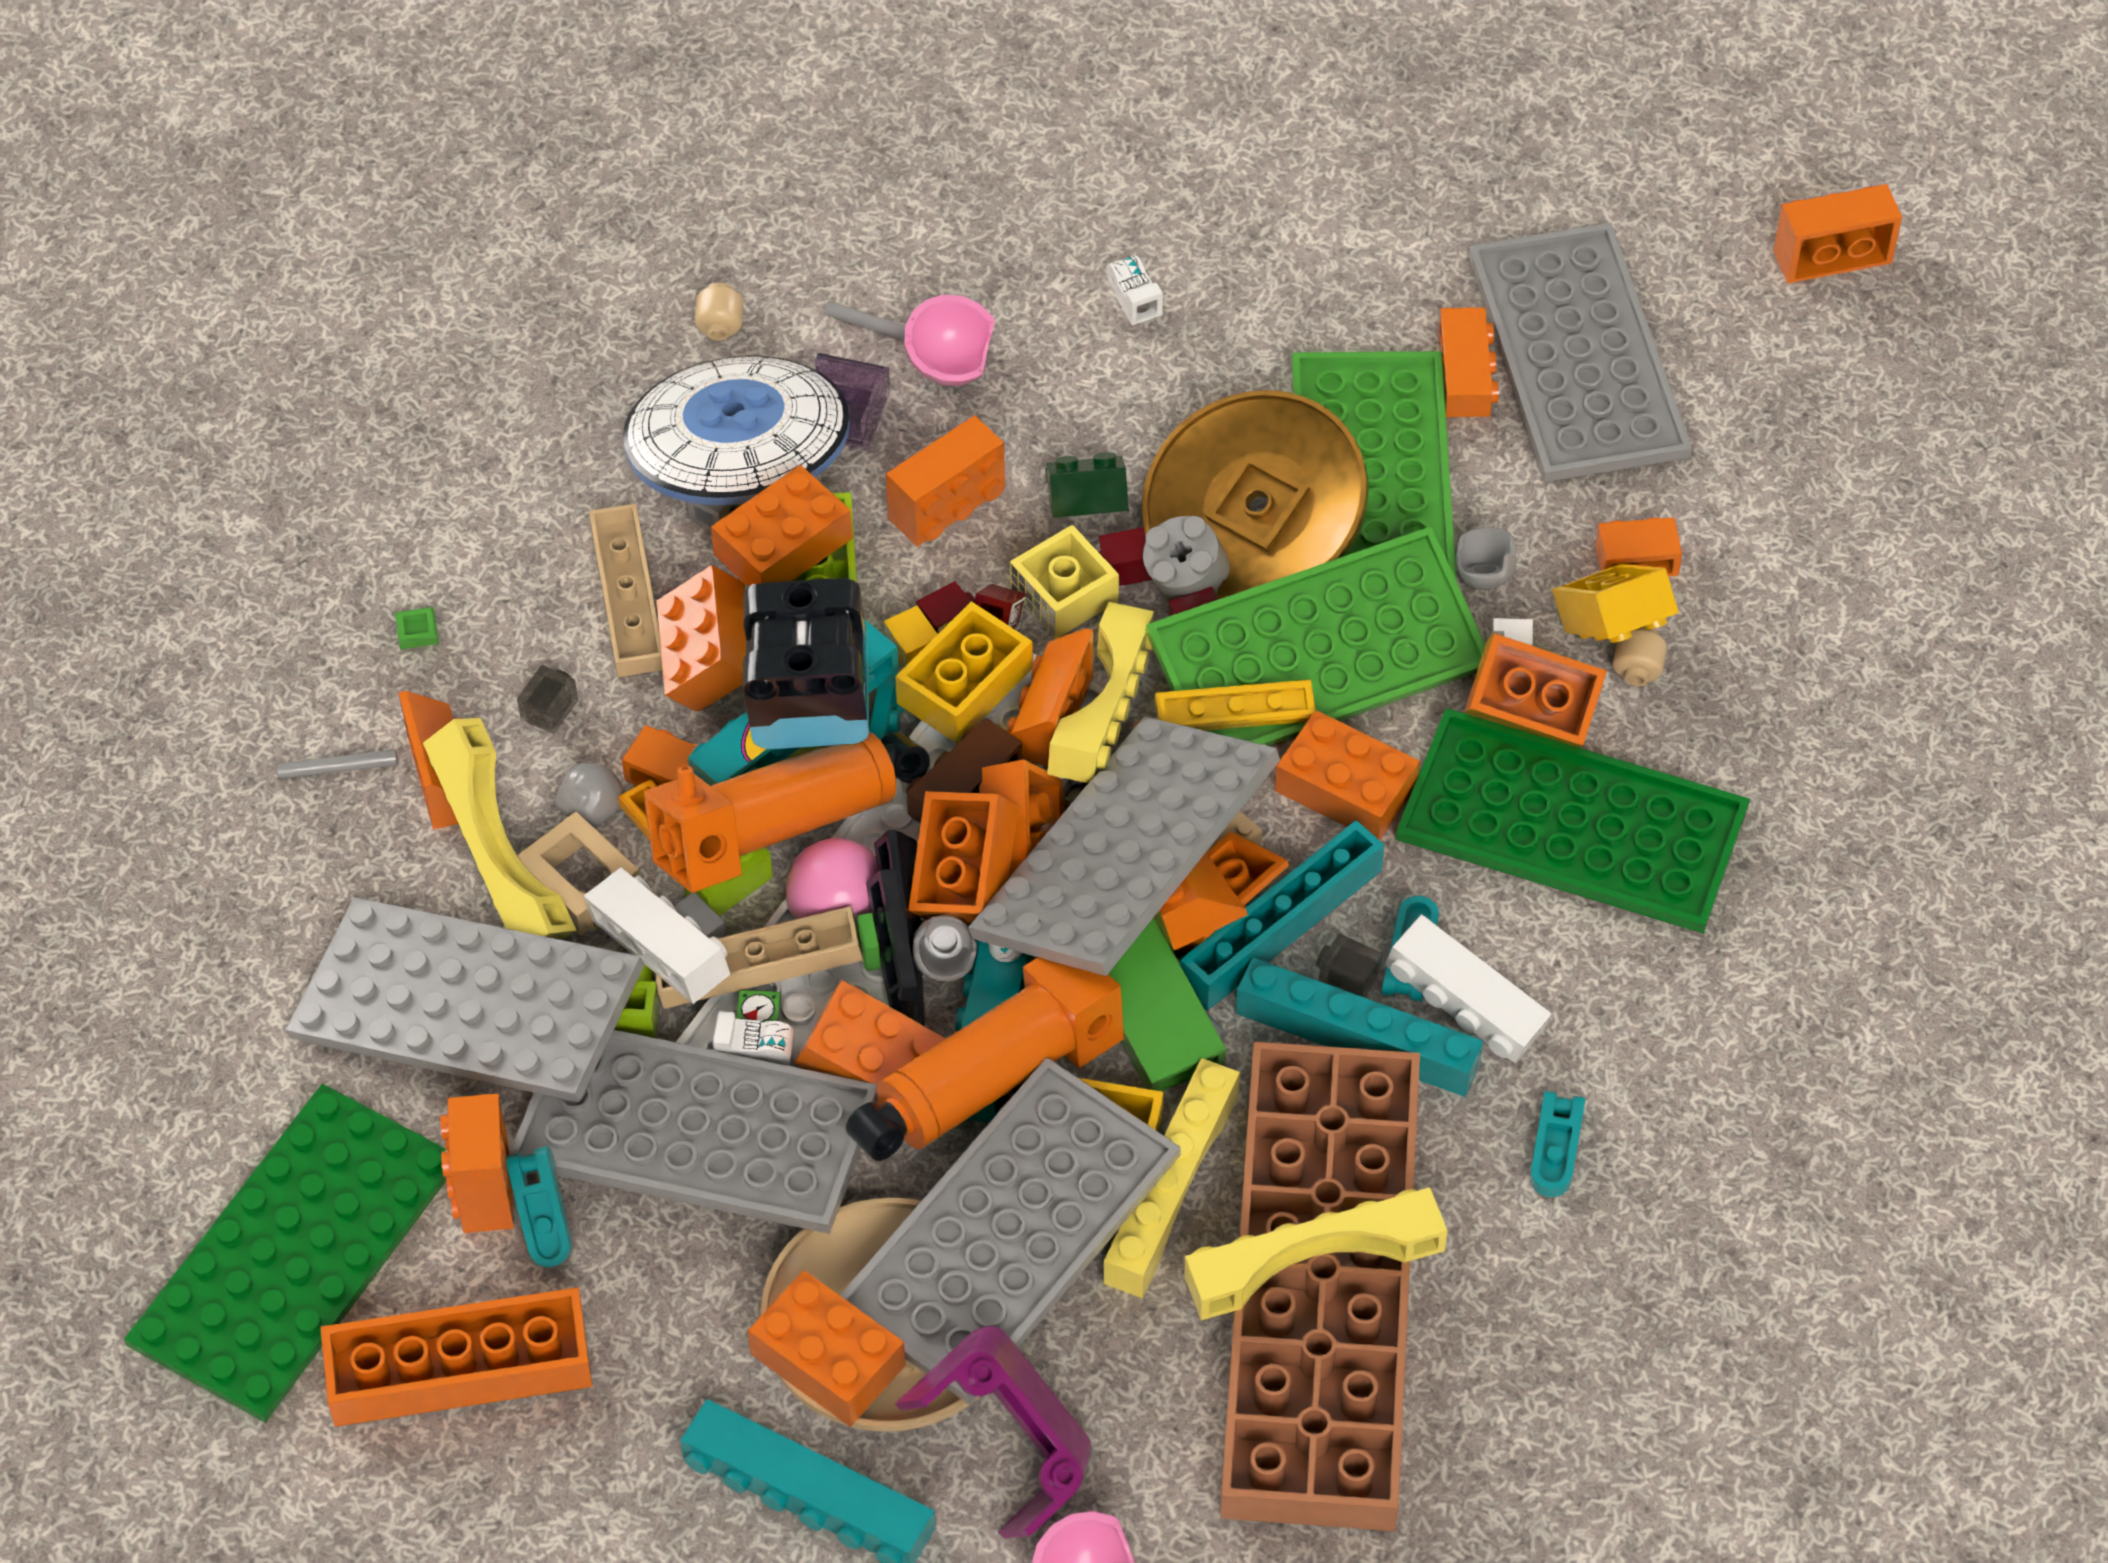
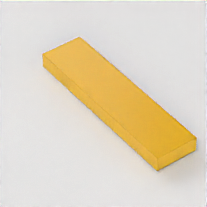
(1237, 705)

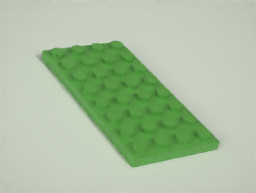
(1399, 423)
(1354, 626)

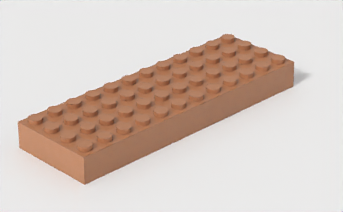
(1326, 1337)

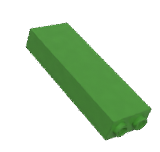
(1162, 1014)

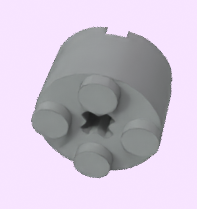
(1185, 557)

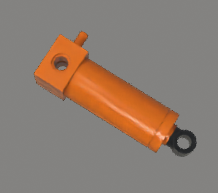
(705, 828)
(1053, 1017)

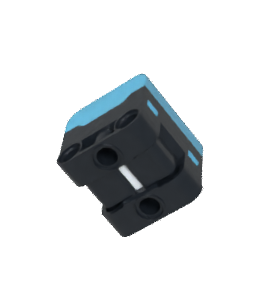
(806, 663)

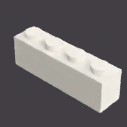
(658, 934)
(1467, 989)

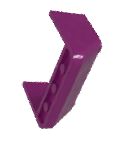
(992, 1363)

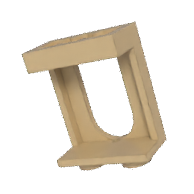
(557, 846)

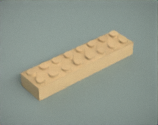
(626, 590)
(781, 953)

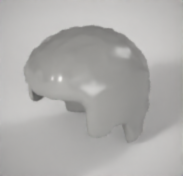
(1486, 557)
(590, 791)
(944, 948)

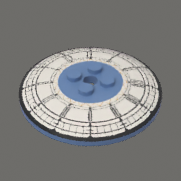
(696, 452)

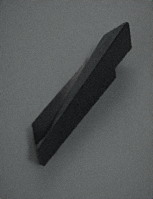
(895, 925)

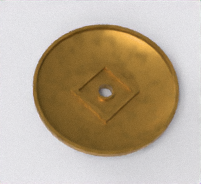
(1270, 449)

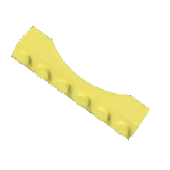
(1084, 737)
(466, 771)
(1194, 1128)
(1395, 1228)

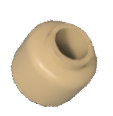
(719, 311)
(1640, 657)

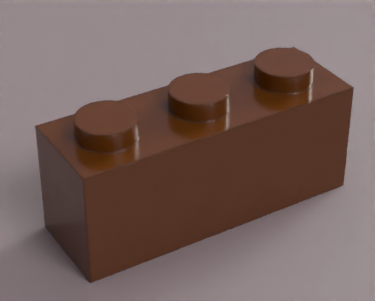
(962, 766)

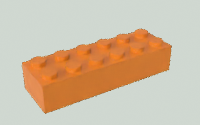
(455, 1357)

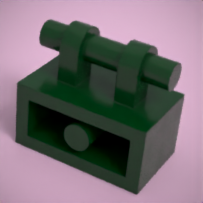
(1087, 485)

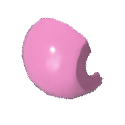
(949, 339)
(830, 878)
(1084, 1539)

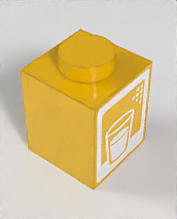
(909, 632)

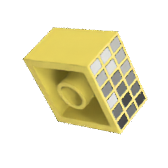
(1064, 581)

